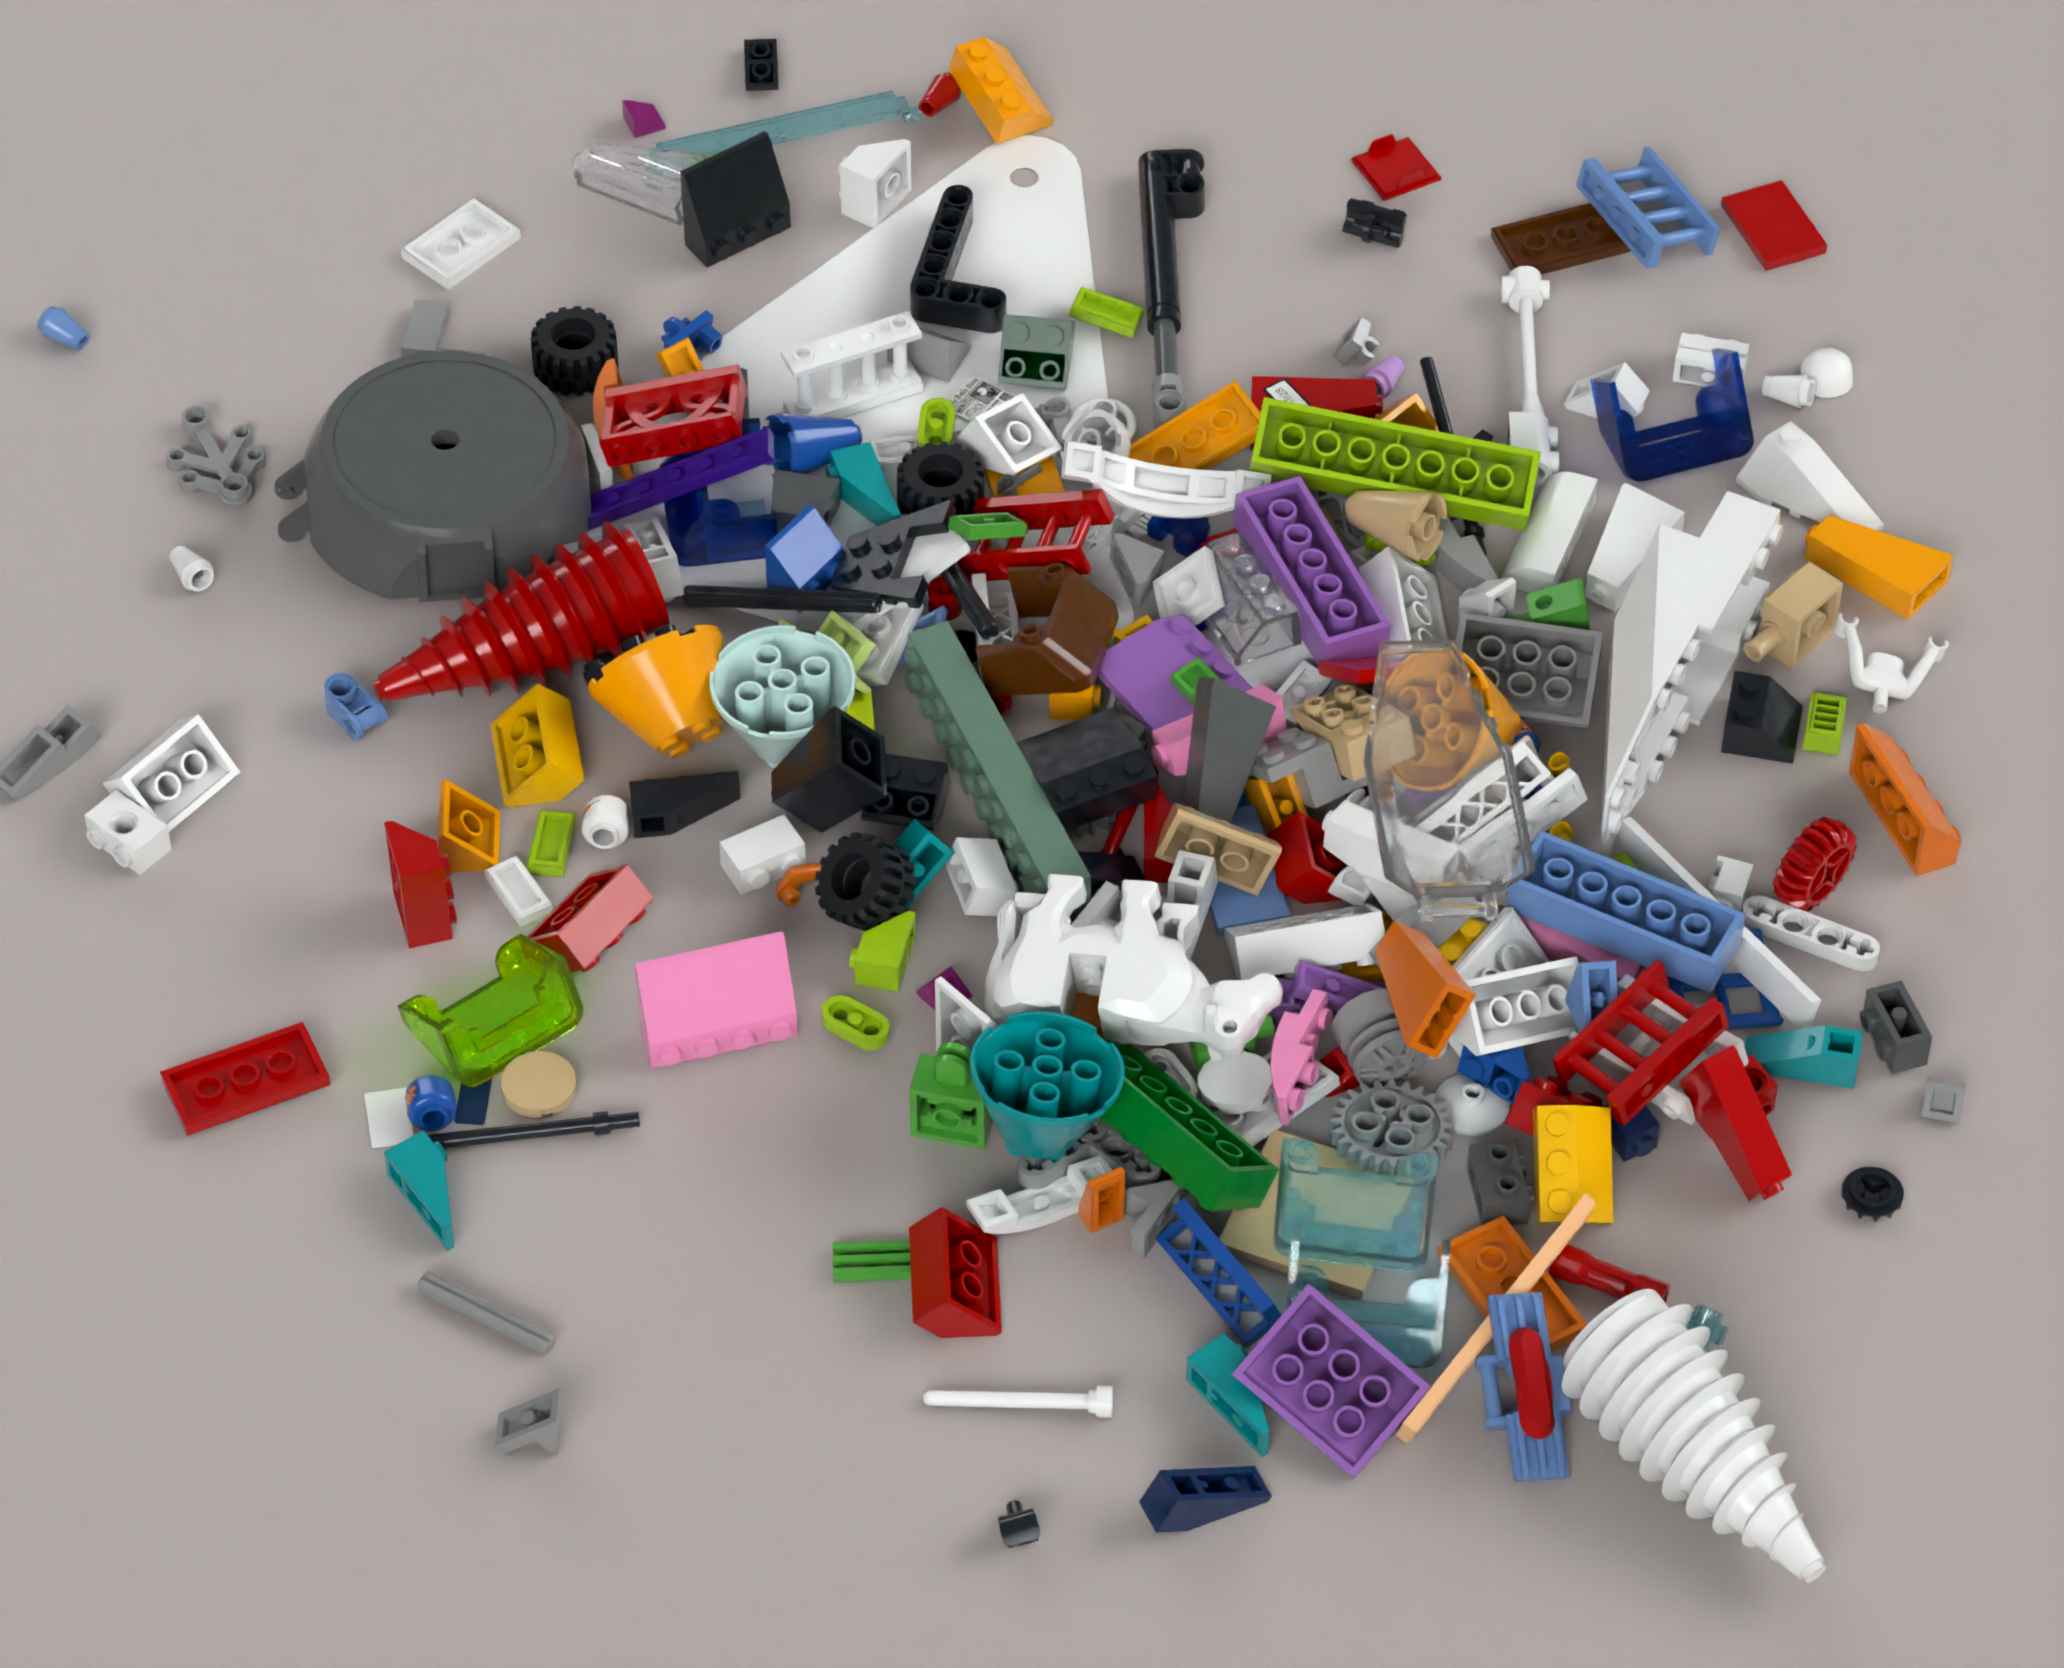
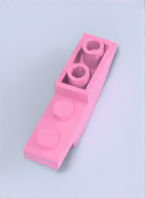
(1294, 1052)

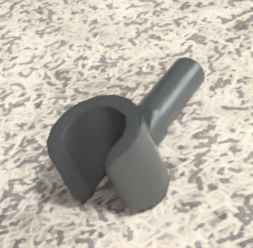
(1010, 484)

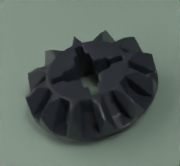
(1872, 1180)

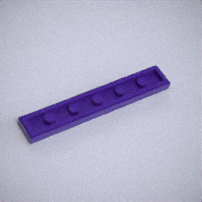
(681, 477)

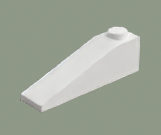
(1801, 477)

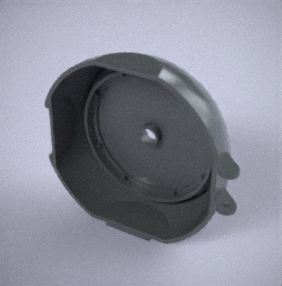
(431, 519)

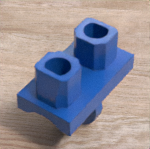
(699, 332)

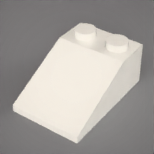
(957, 1017)

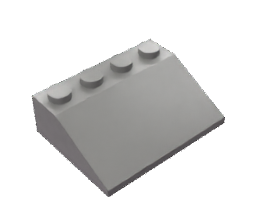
(1537, 666)

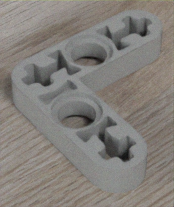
(1098, 1140)

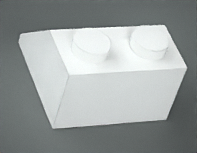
(875, 180)
(1009, 437)

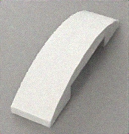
(1036, 1207)

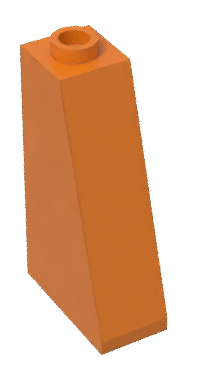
(1422, 988)

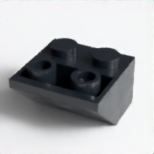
(914, 791)

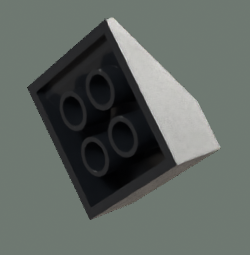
(733, 200)
(1091, 768)

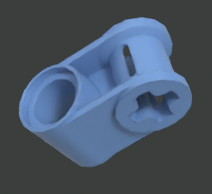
(352, 705)

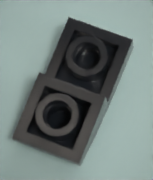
(761, 64)

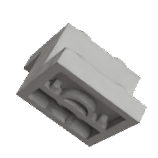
(1311, 764)

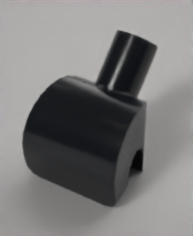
(1019, 1525)

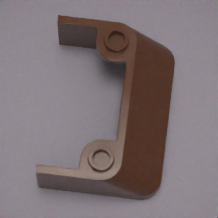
(1062, 653)

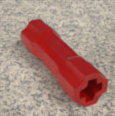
(1583, 1269)

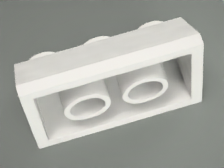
(175, 772)

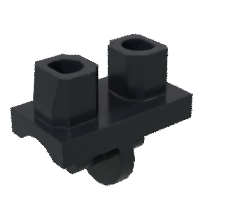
(1375, 223)

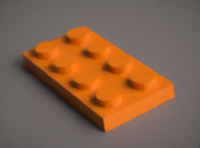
(1491, 1261)

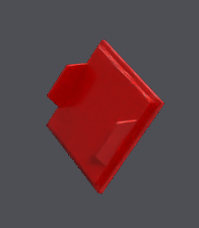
(1395, 167)

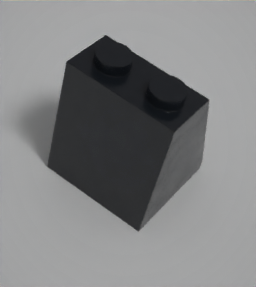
(831, 772)

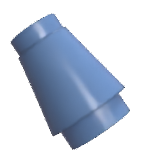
(62, 328)

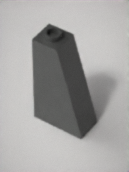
(1223, 746)

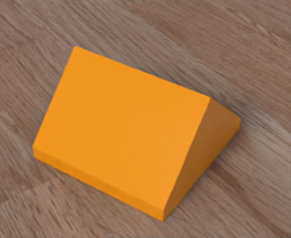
(467, 829)

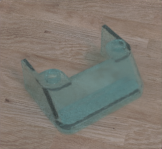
(1408, 1331)

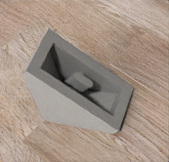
(1136, 566)

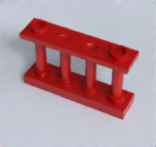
(1039, 512)
(1650, 1072)

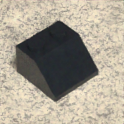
(1761, 719)

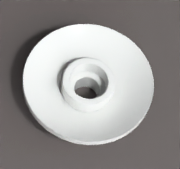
(1472, 1115)

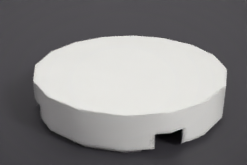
(1235, 1083)

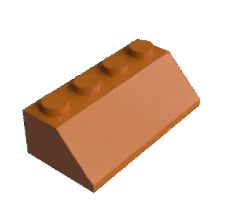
(1902, 801)

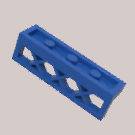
(1224, 1261)

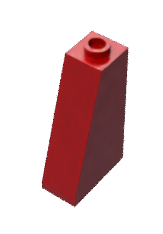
(1333, 394)
(1737, 1123)

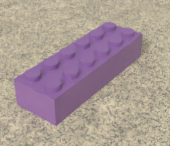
(1313, 569)

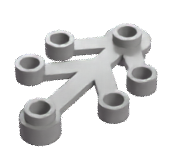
(232, 487)

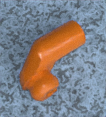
(794, 877)

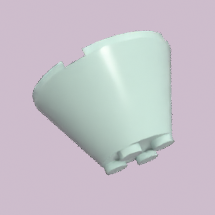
(779, 685)

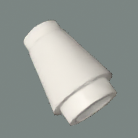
(1790, 389)
(192, 569)

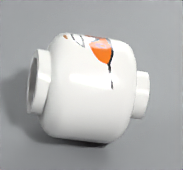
(606, 821)

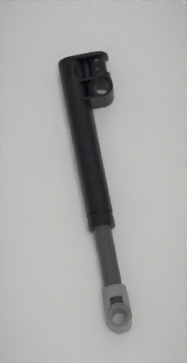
(1166, 194)

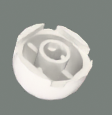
(1098, 429)

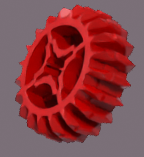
(1815, 863)

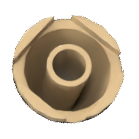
(1400, 519)

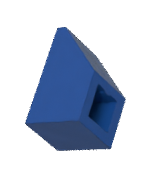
(1497, 1071)

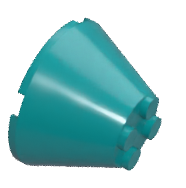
(1045, 1080)

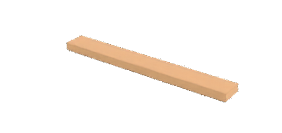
(1483, 1334)

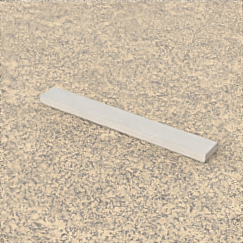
(1752, 956)

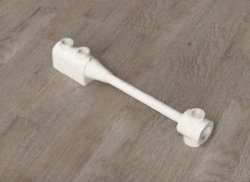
(1530, 427)

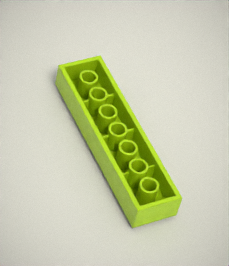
(1356, 452)

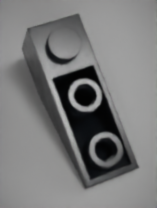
(674, 803)

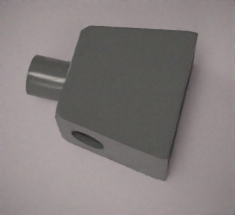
(797, 490)

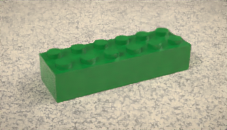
(1187, 1138)

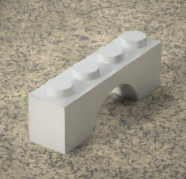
(1193, 883)

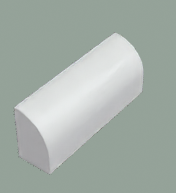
(1551, 531)

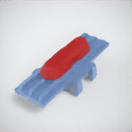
(1525, 1355)

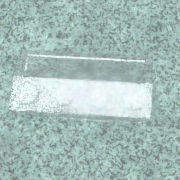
(1256, 611)

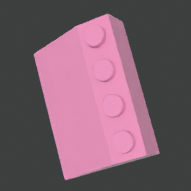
(716, 1000)

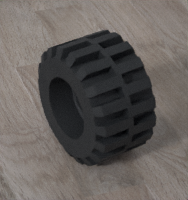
(572, 349)
(939, 475)
(843, 877)

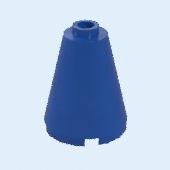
(805, 441)

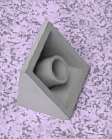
(935, 354)

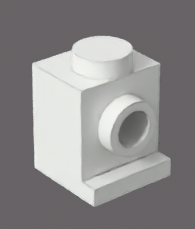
(1731, 882)

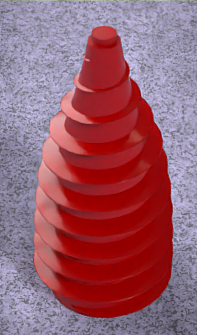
(538, 622)

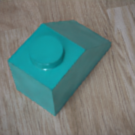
(926, 853)

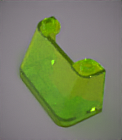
(504, 1019)

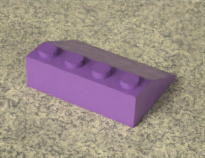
(1142, 666)
(1331, 1381)

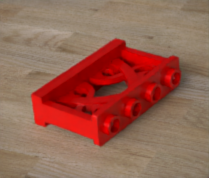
(630, 411)

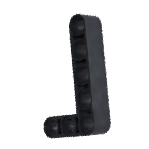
(932, 291)

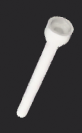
(1096, 1401)

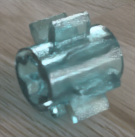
(1710, 1318)

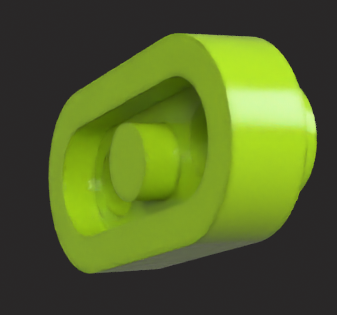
(936, 422)
(860, 1024)

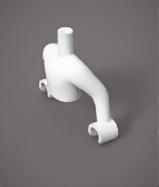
(1884, 671)

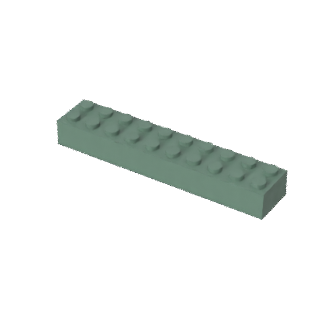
(989, 762)

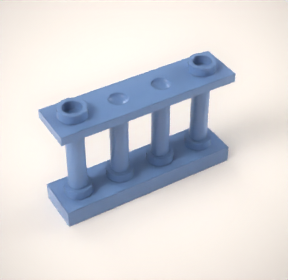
(1636, 227)

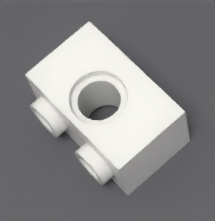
(127, 832)

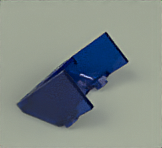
(1713, 436)
(712, 529)

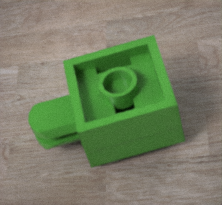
(946, 1100)

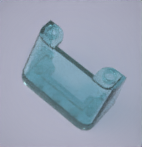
(1355, 1213)

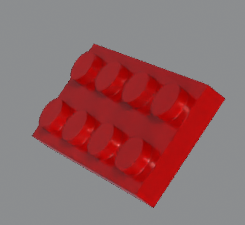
(245, 1078)

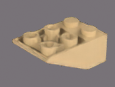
(1343, 721)

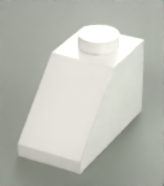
(1630, 391)
(1490, 598)

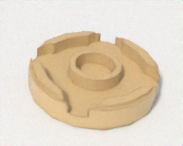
(538, 1084)

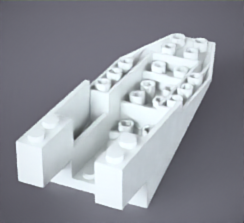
(1679, 641)

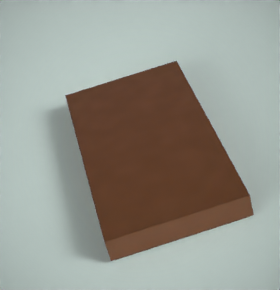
(1558, 240)

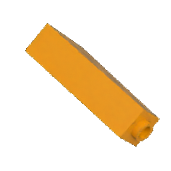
(1879, 564)

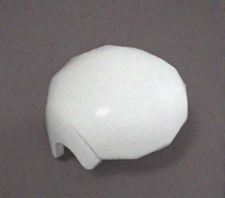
(1830, 370)

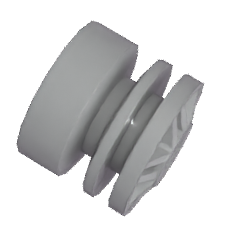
(1373, 1040)

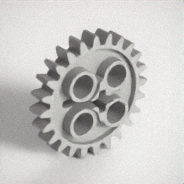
(1399, 1114)

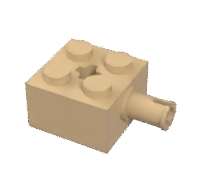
(1797, 616)

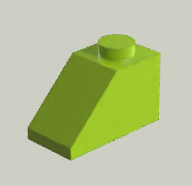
(884, 953)

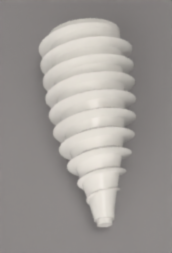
(1685, 1424)

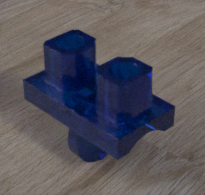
(1187, 532)

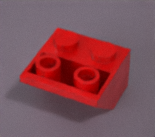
(1542, 1093)

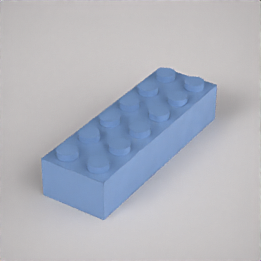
(1628, 912)

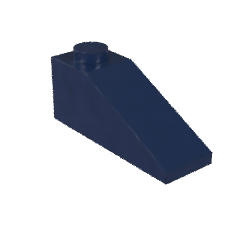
(1201, 1495)

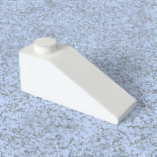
(659, 555)

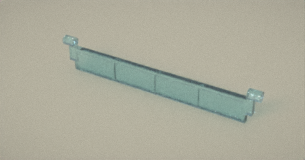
(800, 123)

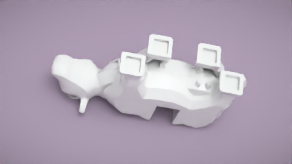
(1136, 968)

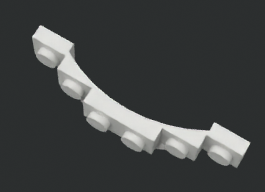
(1155, 487)

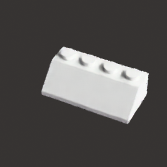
(1406, 596)
(1316, 938)
(1518, 1007)

